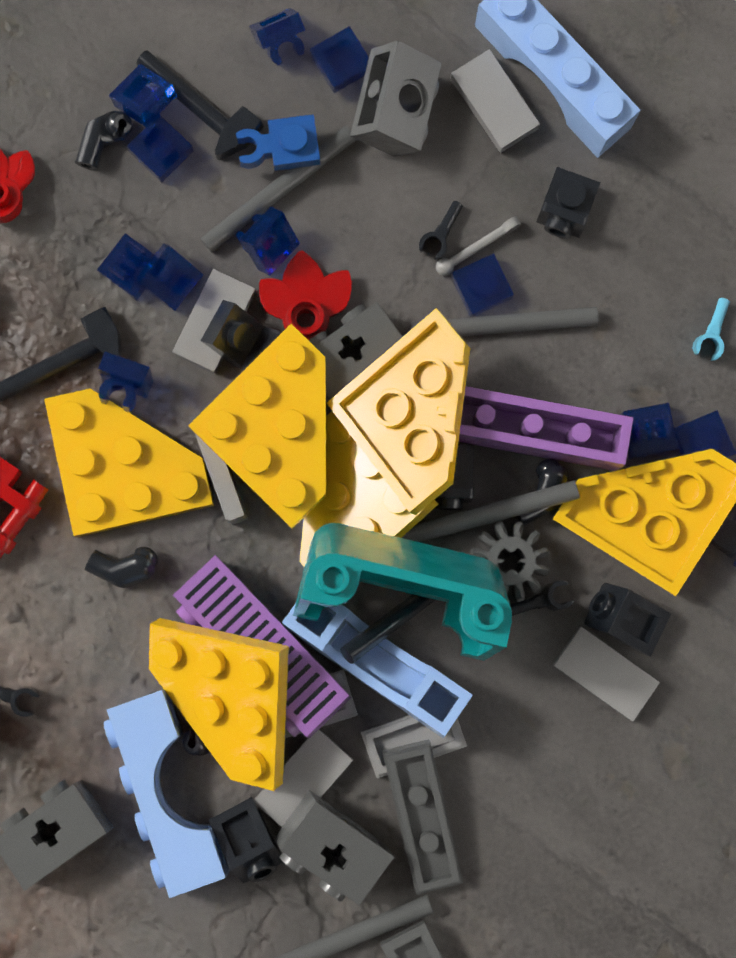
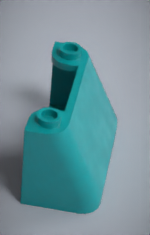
(468, 584)

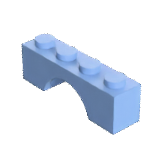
(587, 95)
(385, 668)
(184, 850)

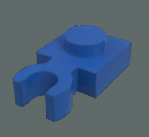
(290, 143)

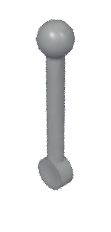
(446, 266)

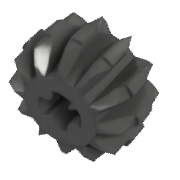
(525, 552)

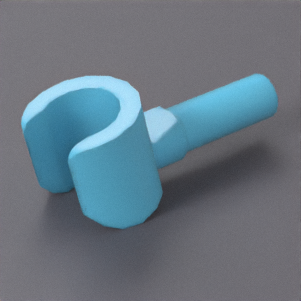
(713, 330)

